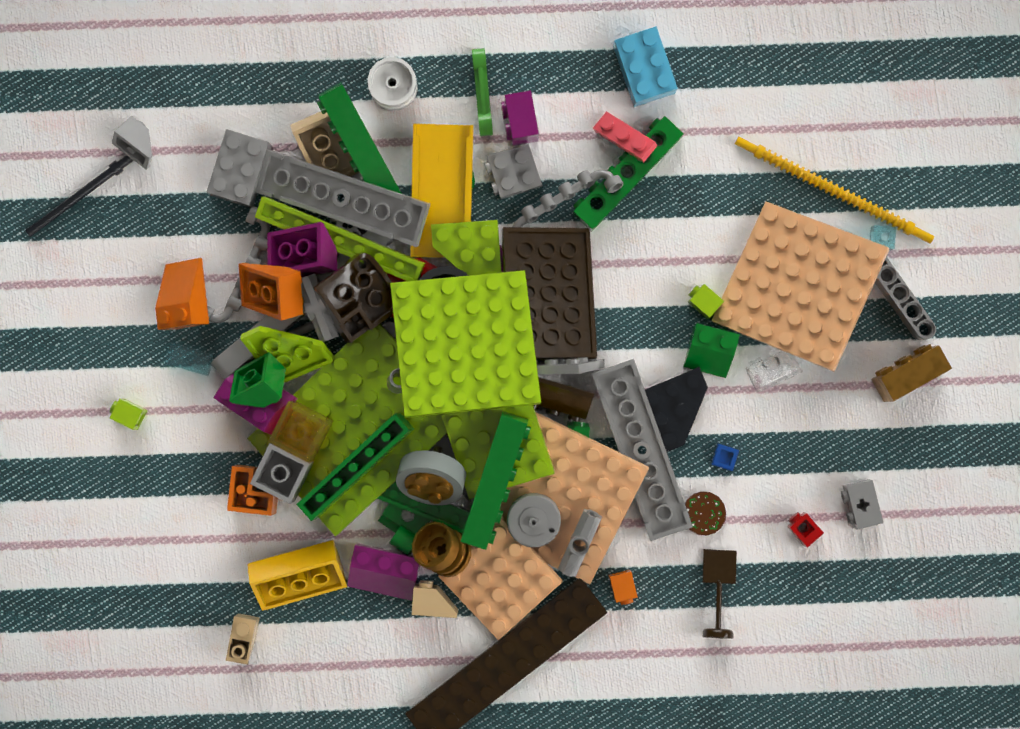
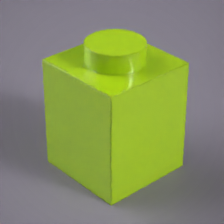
(704, 300)
(127, 413)

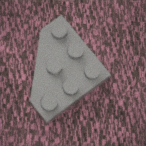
(569, 366)

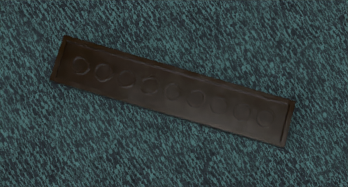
(509, 659)

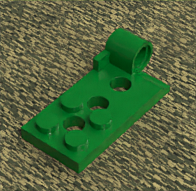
(404, 530)

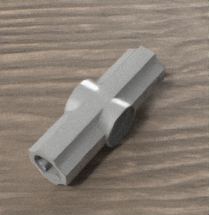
(316, 310)
(584, 531)

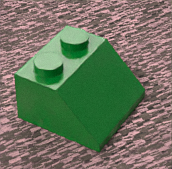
(711, 350)
(258, 382)

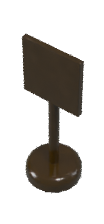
(719, 568)

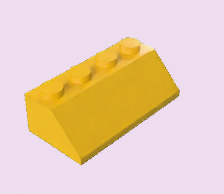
(296, 575)

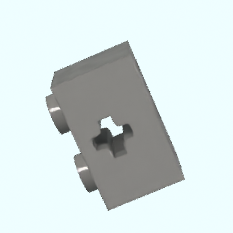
(870, 512)

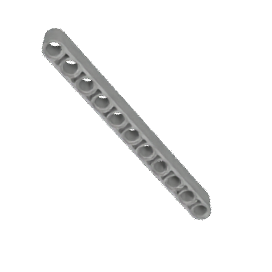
(238, 355)

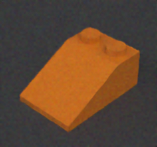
(271, 290)
(182, 296)

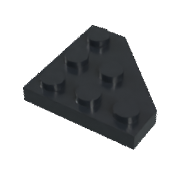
(676, 406)

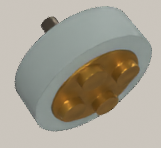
(431, 477)

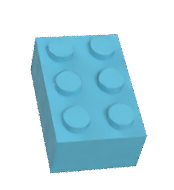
(645, 66)

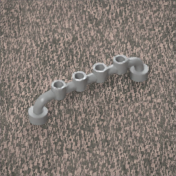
(567, 192)
(260, 244)

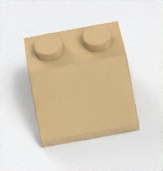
(432, 601)

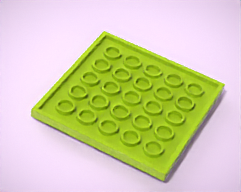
(465, 344)

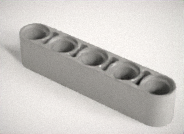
(908, 299)

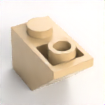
(242, 638)

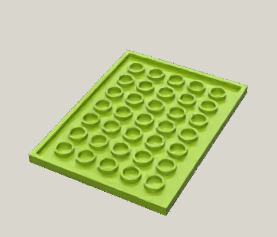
(359, 402)

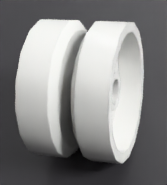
(389, 71)

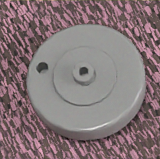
(533, 520)

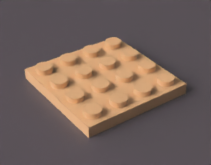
(503, 582)

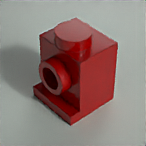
(812, 530)

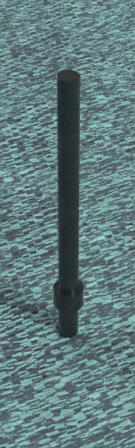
(115, 168)

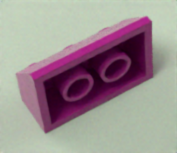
(303, 249)
(262, 418)
(383, 571)

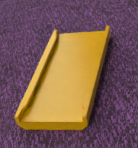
(442, 177)

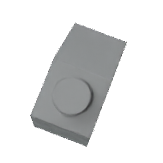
(134, 141)

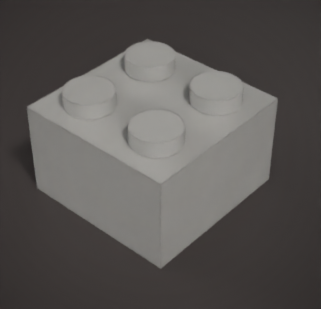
(281, 473)

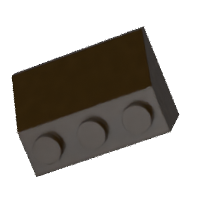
(564, 399)

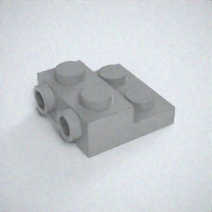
(513, 171)

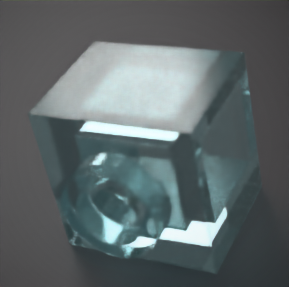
(876, 232)

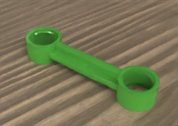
(482, 92)

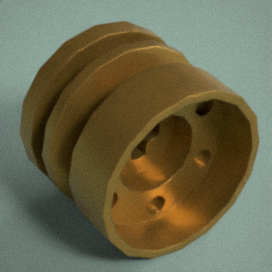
(440, 549)

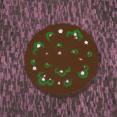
(705, 512)

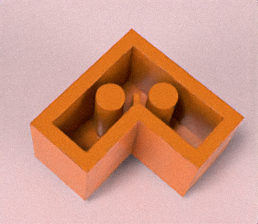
(246, 497)

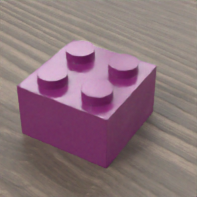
(521, 118)

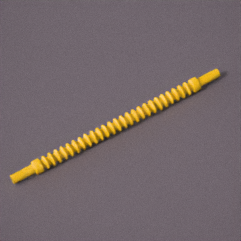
(761, 152)

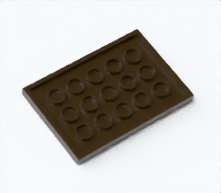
(557, 286)

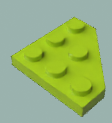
(469, 245)
(293, 351)

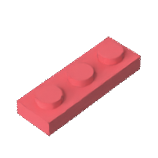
(625, 136)

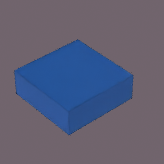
(725, 457)

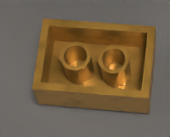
(910, 372)

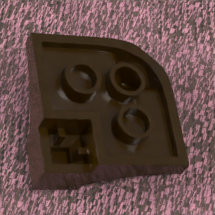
(357, 296)

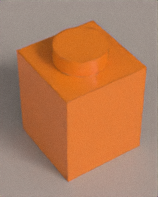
(623, 587)

